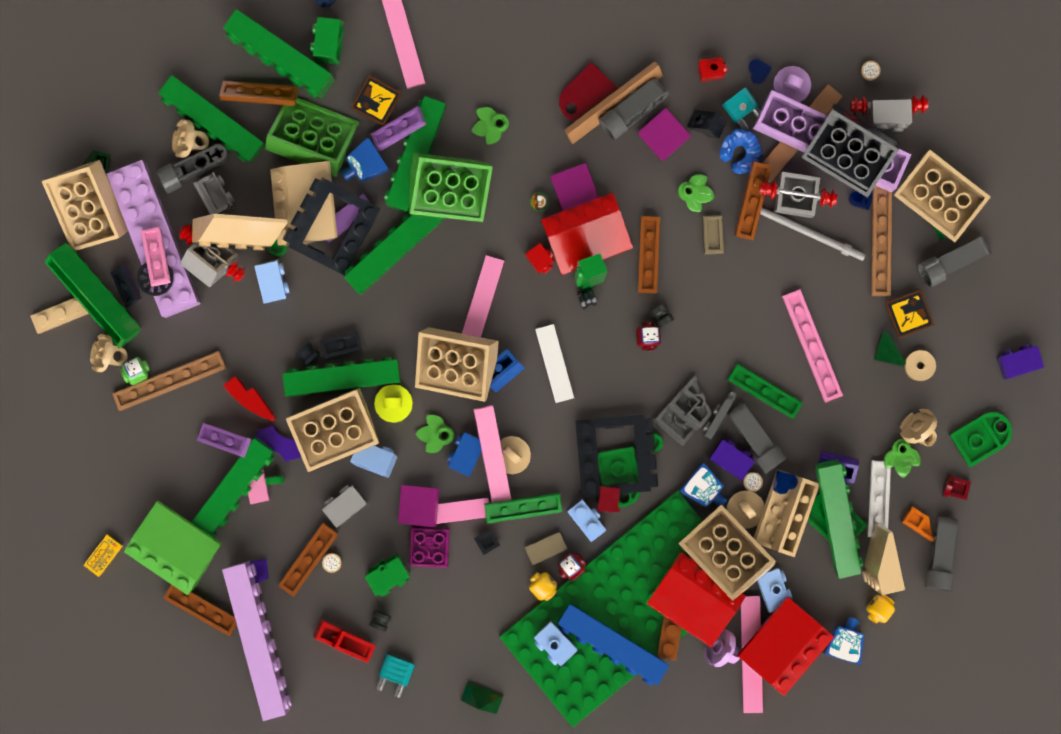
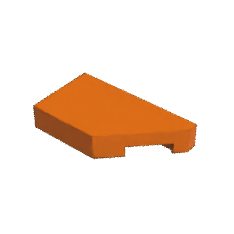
(918, 522)

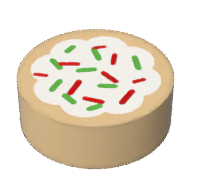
(870, 70)
(752, 481)
(332, 562)

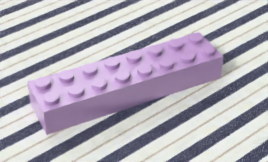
(797, 124)
(144, 210)
(256, 640)

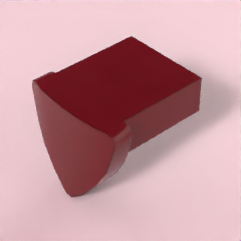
(956, 487)
(608, 499)

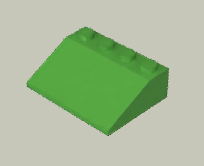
(311, 135)
(449, 187)
(173, 547)

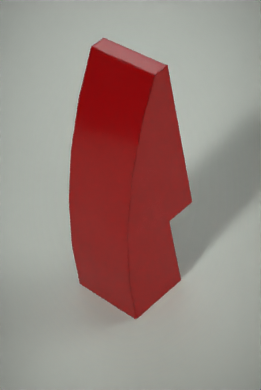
(249, 398)
(344, 640)

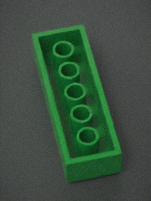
(278, 54)

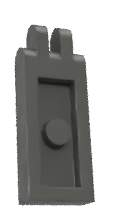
(719, 412)

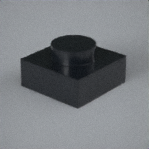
(487, 541)

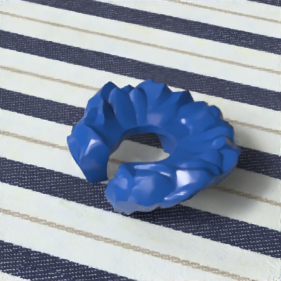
(749, 142)

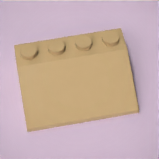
(289, 189)
(942, 195)
(85, 206)
(236, 231)
(455, 363)
(333, 430)
(727, 553)
(882, 562)

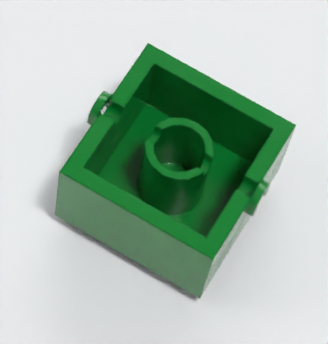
(328, 40)
(384, 577)

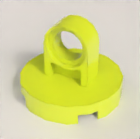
(393, 403)

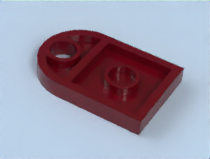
(585, 92)

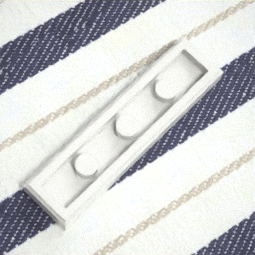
(554, 363)
(878, 495)

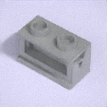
(214, 195)
(344, 506)

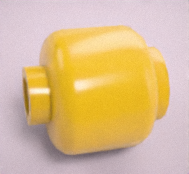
(543, 586)
(880, 608)

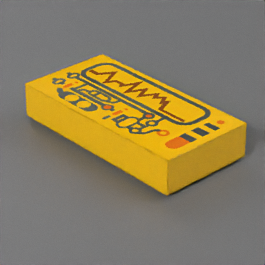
(103, 555)

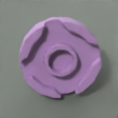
(792, 83)
(723, 650)

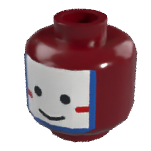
(648, 336)
(572, 566)

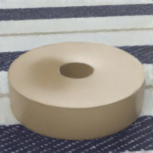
(926, 359)

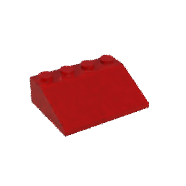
(586, 232)
(694, 600)
(785, 646)

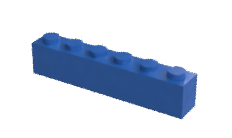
(613, 644)

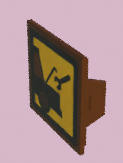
(376, 100)
(909, 314)

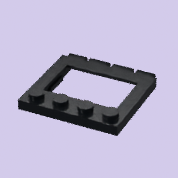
(312, 205)
(589, 457)

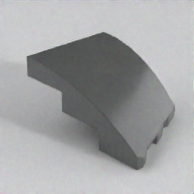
(684, 412)

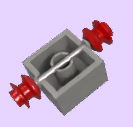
(889, 113)
(797, 194)
(209, 262)

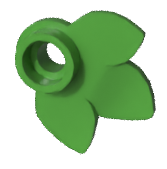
(487, 125)
(698, 192)
(432, 434)
(902, 460)

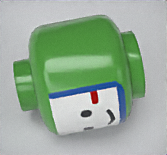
(134, 370)

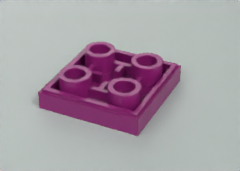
(664, 135)
(574, 187)
(418, 506)
(429, 547)

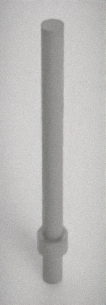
(845, 249)

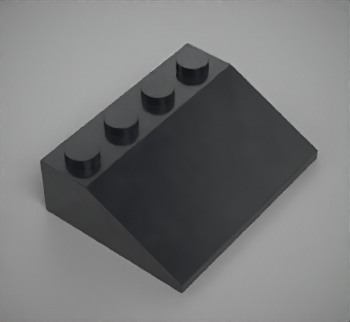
(851, 150)

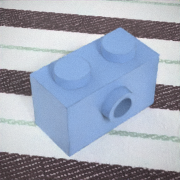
(271, 281)
(375, 460)
(587, 520)
(773, 589)
(555, 643)

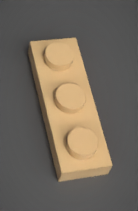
(58, 315)

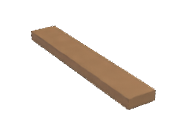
(590, 119)
(782, 152)
(881, 242)
(169, 381)

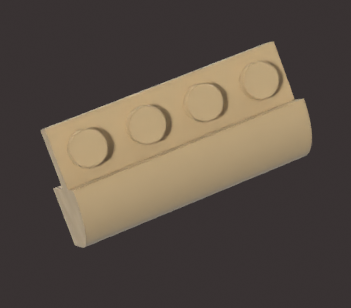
(786, 517)

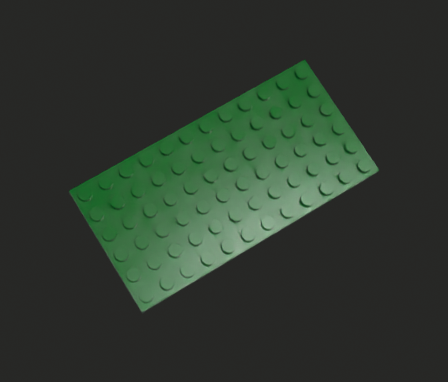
(615, 594)

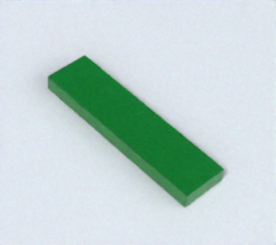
(765, 391)
(523, 507)

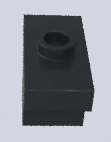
(707, 123)

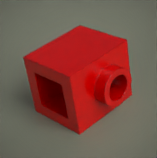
(712, 69)
(540, 259)

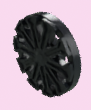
(147, 289)

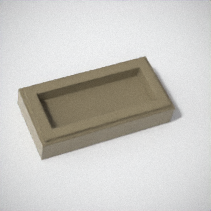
(713, 234)
(546, 548)

